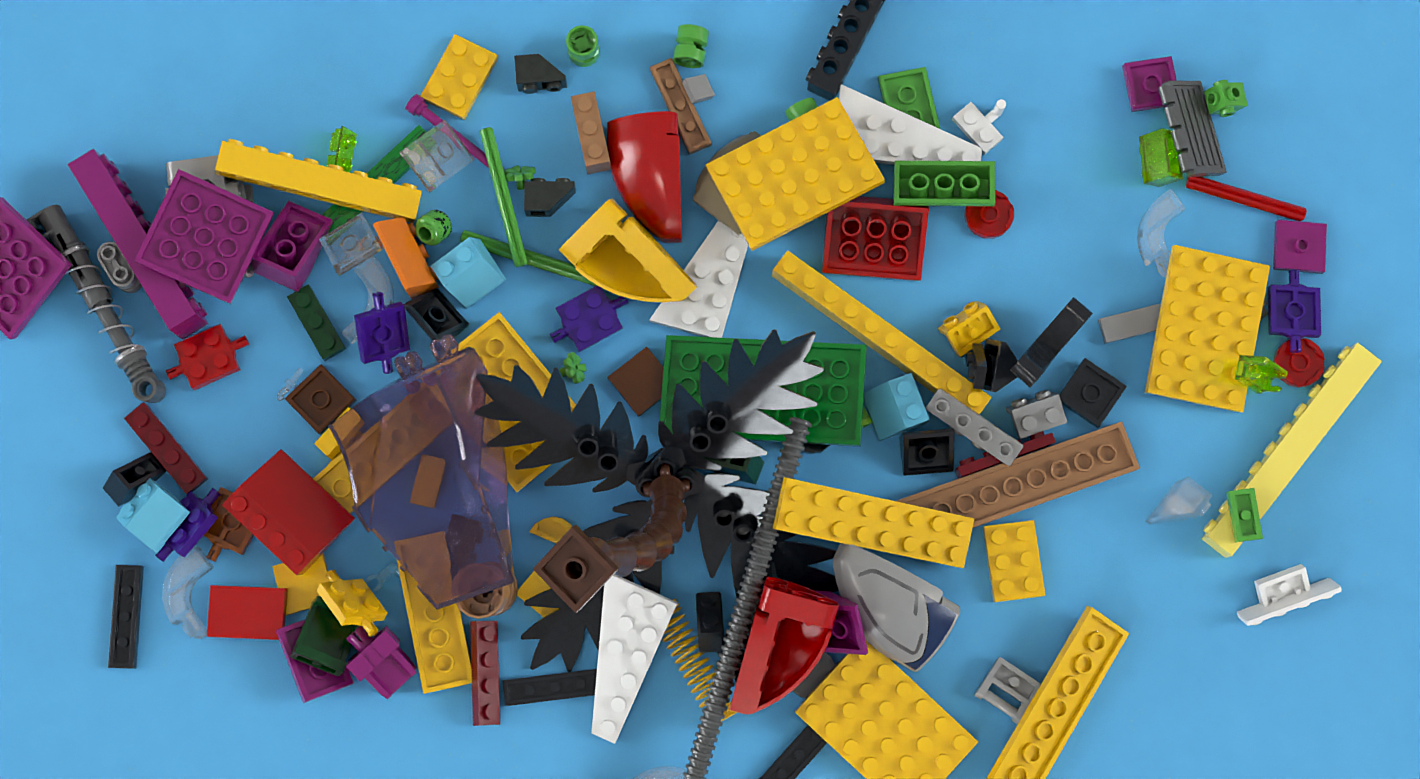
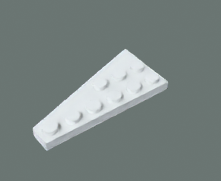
(629, 638)

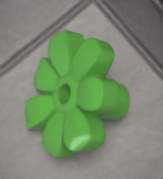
(519, 175)
(573, 368)

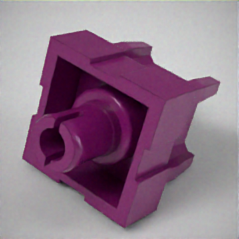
(380, 660)

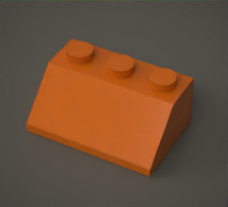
(407, 256)

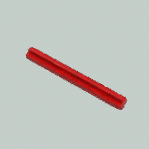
(1246, 198)

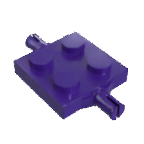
(1294, 311)
(589, 318)
(382, 332)
(194, 525)

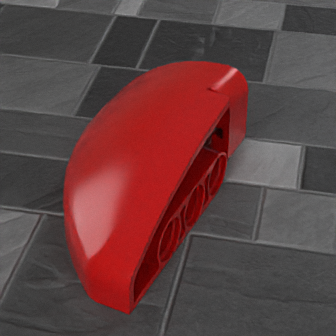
(647, 170)
(783, 643)

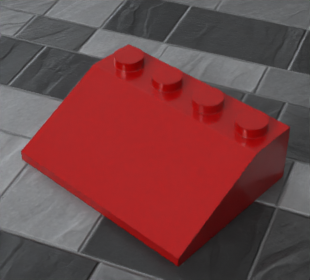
(875, 239)
(289, 512)

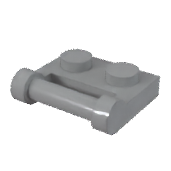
(1013, 683)

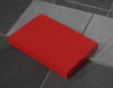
(246, 612)

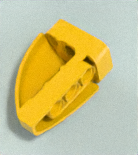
(625, 258)

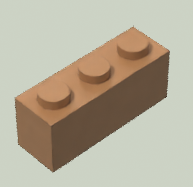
(591, 132)

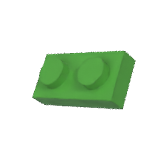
(1244, 515)

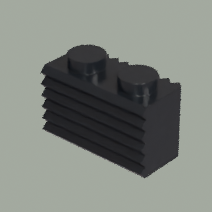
(709, 621)

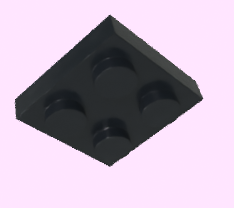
(1091, 393)

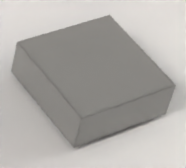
(698, 88)

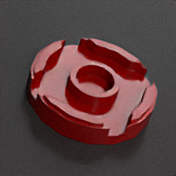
(990, 220)
(1302, 367)

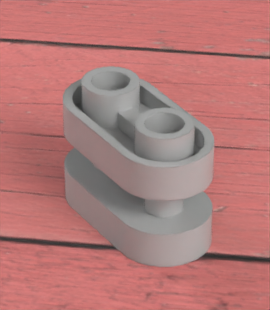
(117, 268)

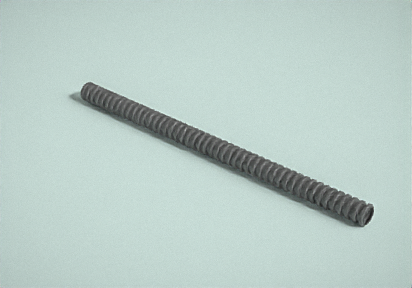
(745, 607)

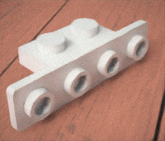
(1286, 592)

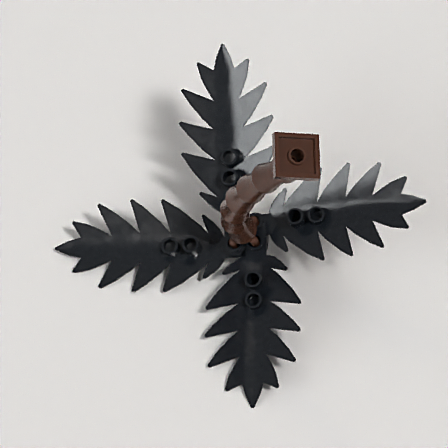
(647, 535)

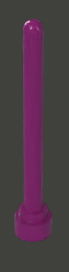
(418, 107)

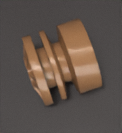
(490, 603)

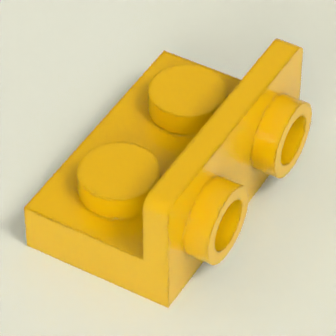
(969, 327)

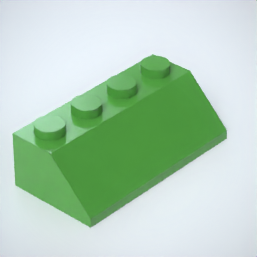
(944, 183)

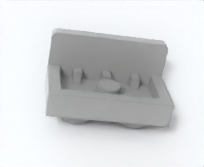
(1036, 413)

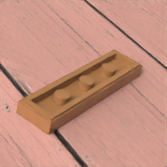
(676, 99)

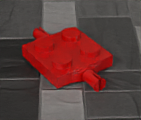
(207, 357)

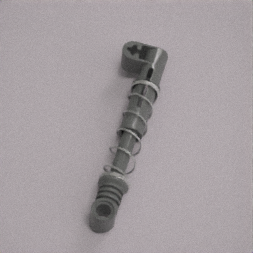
(98, 299)

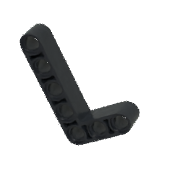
(1050, 342)

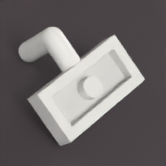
(979, 127)

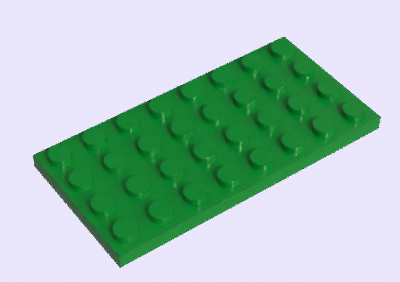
(836, 389)

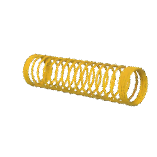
(728, 713)

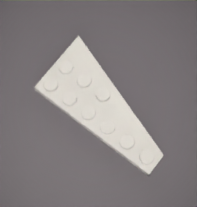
(900, 137)
(716, 273)

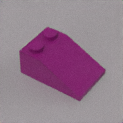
(291, 246)
(847, 630)

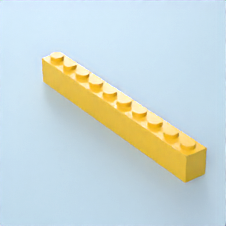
(876, 332)

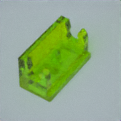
(1258, 373)

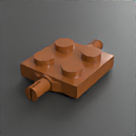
(226, 530)

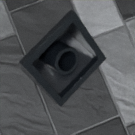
(436, 315)
(999, 363)
(927, 451)

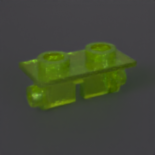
(343, 143)

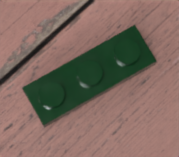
(316, 322)

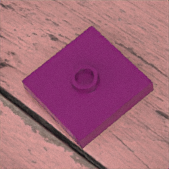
(1144, 79)
(1300, 246)

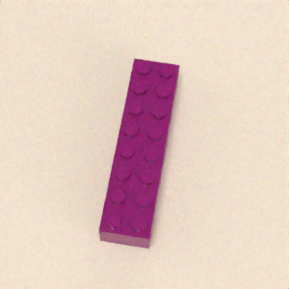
(128, 229)

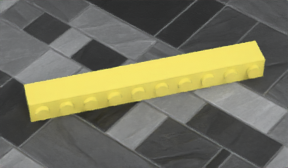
(1297, 440)

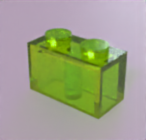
(1159, 158)

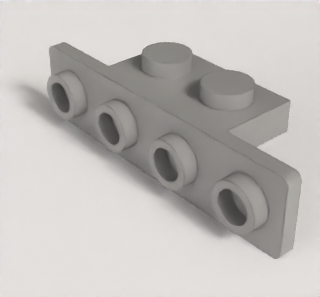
(975, 427)

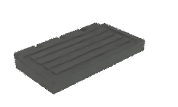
(1193, 128)

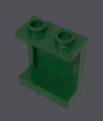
(323, 640)

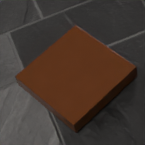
(639, 381)
(320, 399)

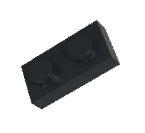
(976, 366)

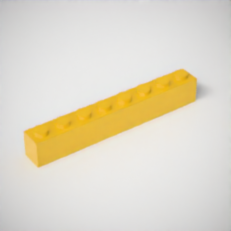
(317, 181)

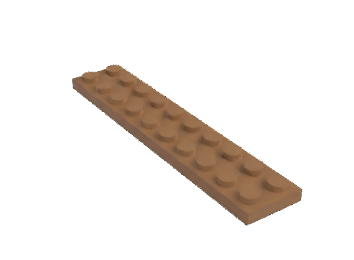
(1034, 477)

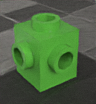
(1225, 98)

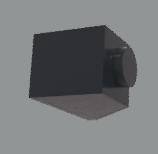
(128, 478)

